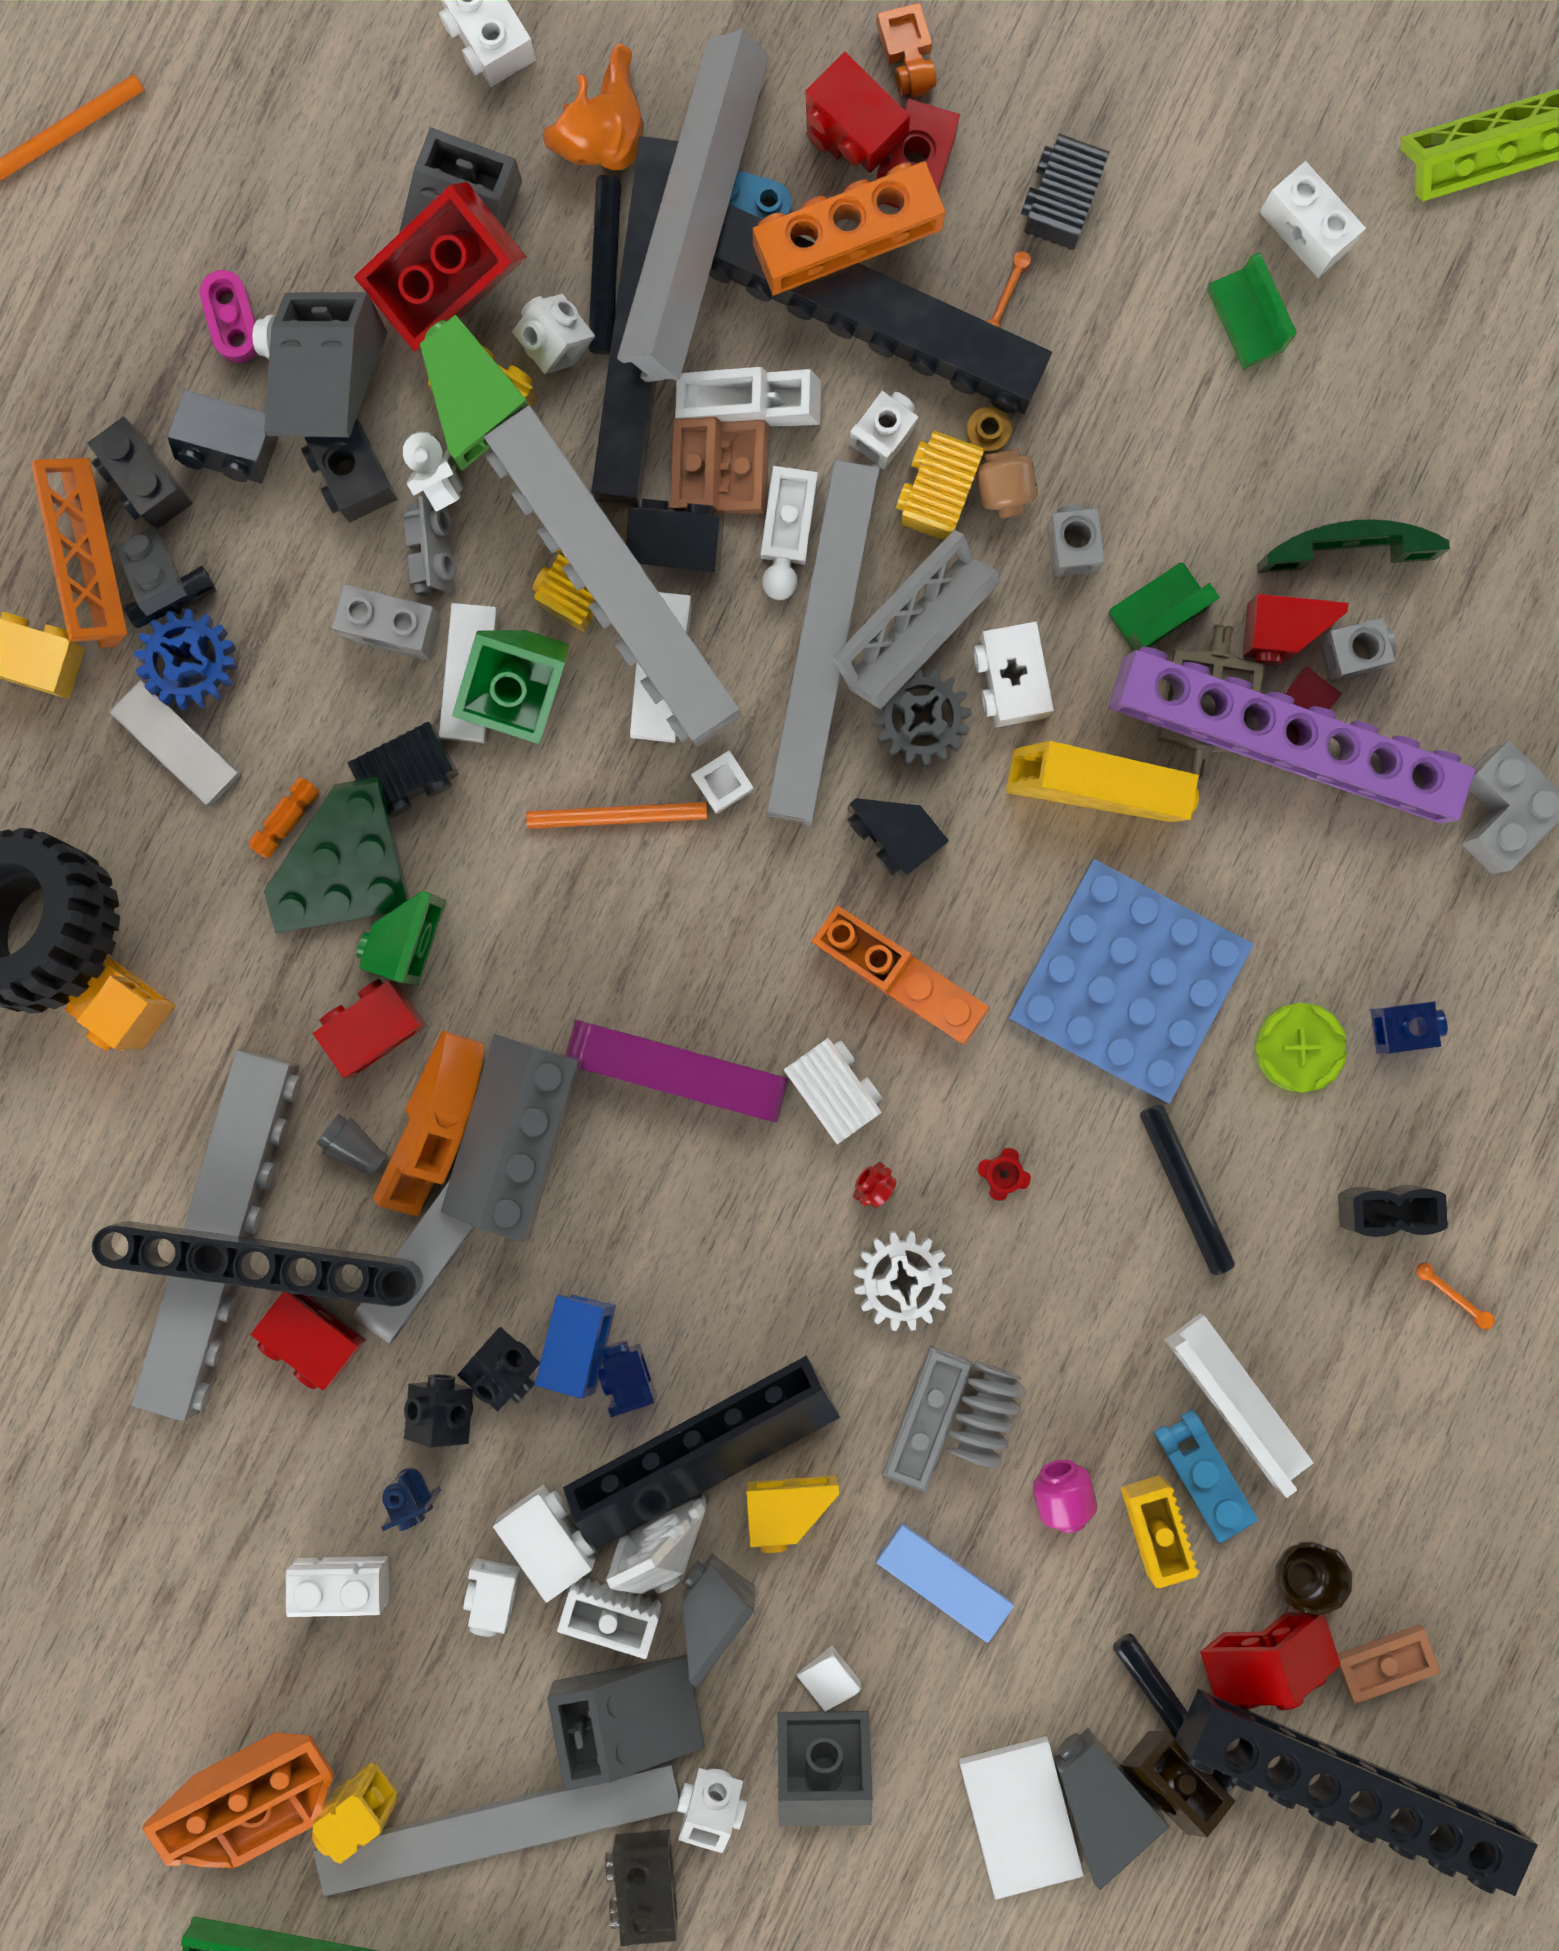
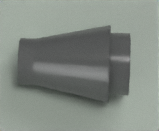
(351, 1145)

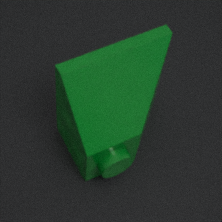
(511, 682)
(402, 939)

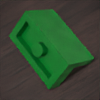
(1252, 312)
(1161, 607)

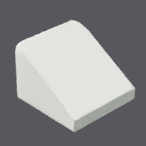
(830, 1679)

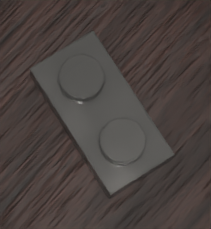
(150, 570)

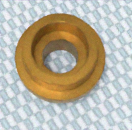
(993, 442)

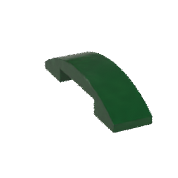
(1405, 540)

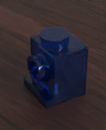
(1393, 1031)
(626, 1378)

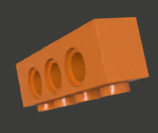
(836, 249)

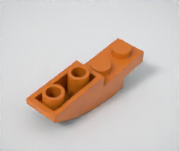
(900, 975)
(436, 1124)

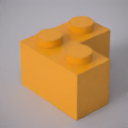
(119, 1009)

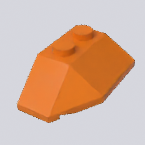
(243, 1804)

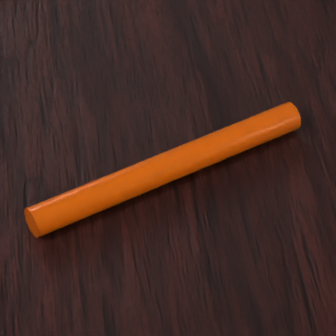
(69, 125)
(616, 815)

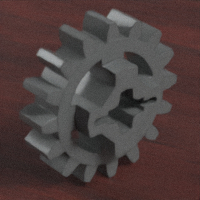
(937, 731)

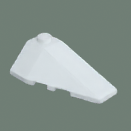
(657, 1550)

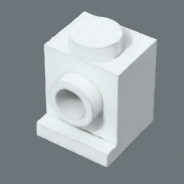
(884, 443)
(491, 1597)

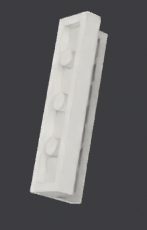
(1240, 1403)

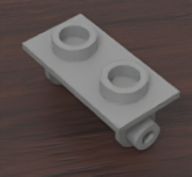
(434, 565)

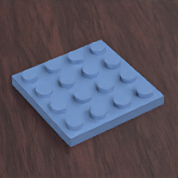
(1130, 981)

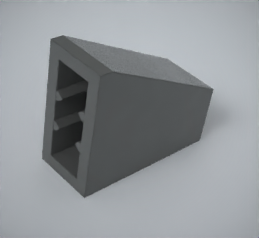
(1107, 1807)

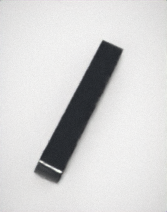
(236, 1267)

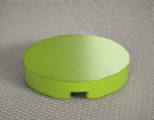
(1300, 1047)

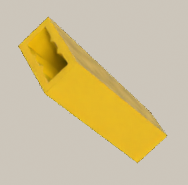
(1102, 782)

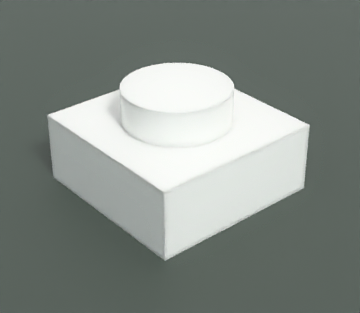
(722, 782)

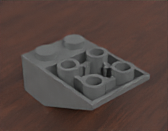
(454, 160)
(321, 362)
(623, 1721)

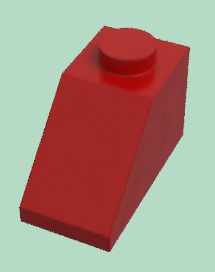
(1284, 625)

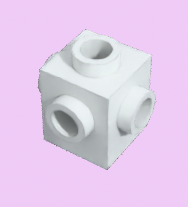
(552, 333)
(711, 1809)

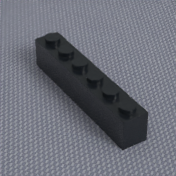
(700, 1453)

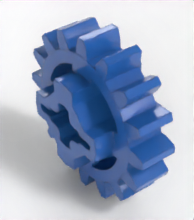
(179, 676)

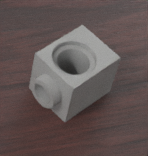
(1070, 560)
(1339, 654)

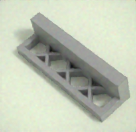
(919, 626)

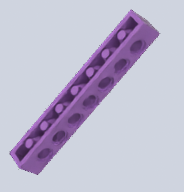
(1444, 777)

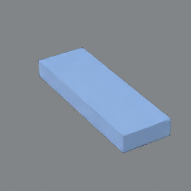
(944, 1582)

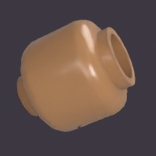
(1006, 482)

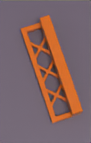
(90, 549)

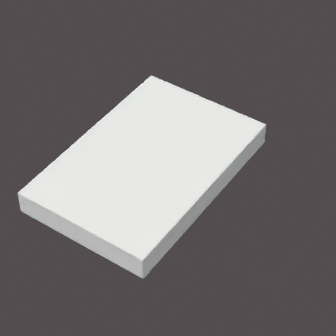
(1021, 1817)

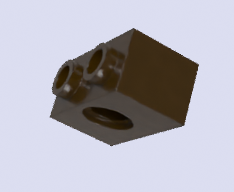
(1179, 1789)

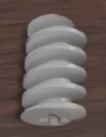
(987, 1415)

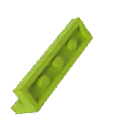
(1495, 151)

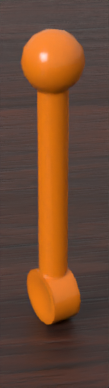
(1020, 263)
(1481, 1317)

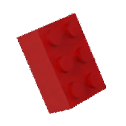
(440, 264)

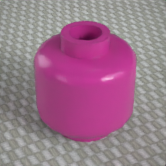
(1064, 1496)

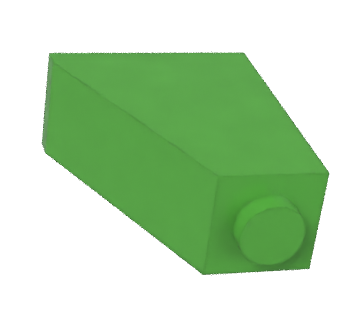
(467, 389)

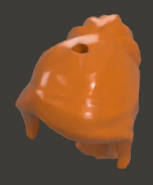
(603, 127)

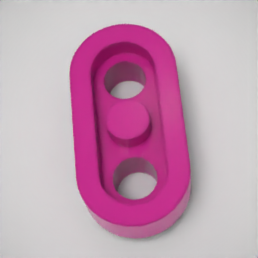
(229, 319)

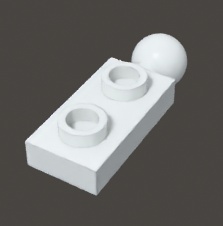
(787, 528)

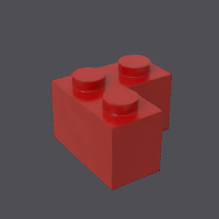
(853, 115)
(1274, 1664)

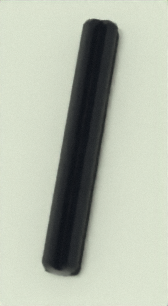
(604, 262)
(1187, 1189)
(1157, 1690)

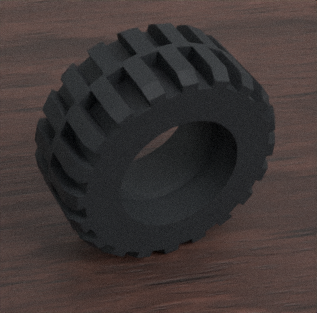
(74, 922)

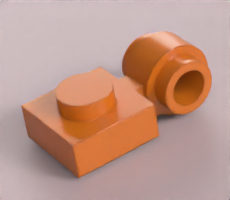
(907, 40)

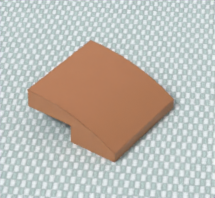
(720, 465)

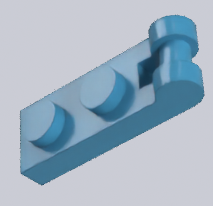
(1206, 1477)

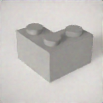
(1521, 808)

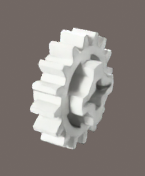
(923, 1275)

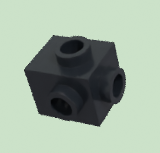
(500, 1370)
(438, 1412)

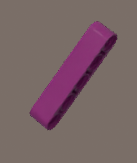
(677, 1071)

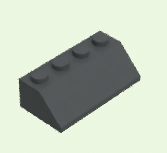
(511, 1138)

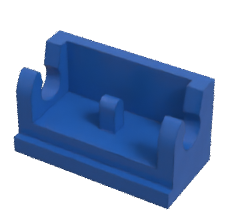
(574, 1345)

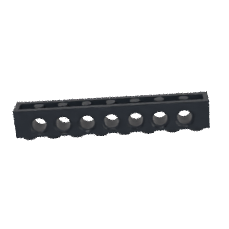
(1501, 1848)

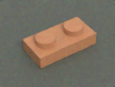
(1387, 1664)

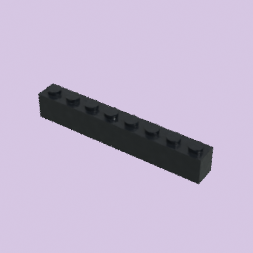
(894, 321)

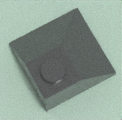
(714, 1611)

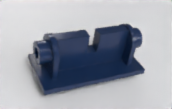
(407, 1500)

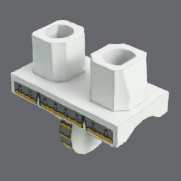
(431, 470)

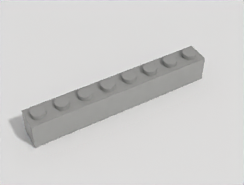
(612, 577)
(227, 1203)

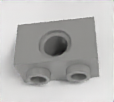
(386, 622)

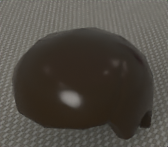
(1313, 1578)

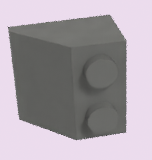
(824, 1768)

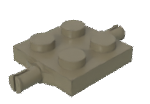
(1221, 665)

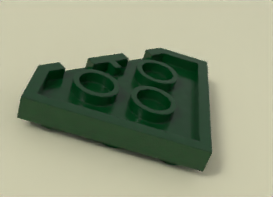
(340, 863)

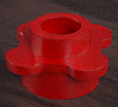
(1016, 1177)
(874, 1185)

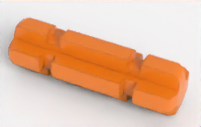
(284, 817)

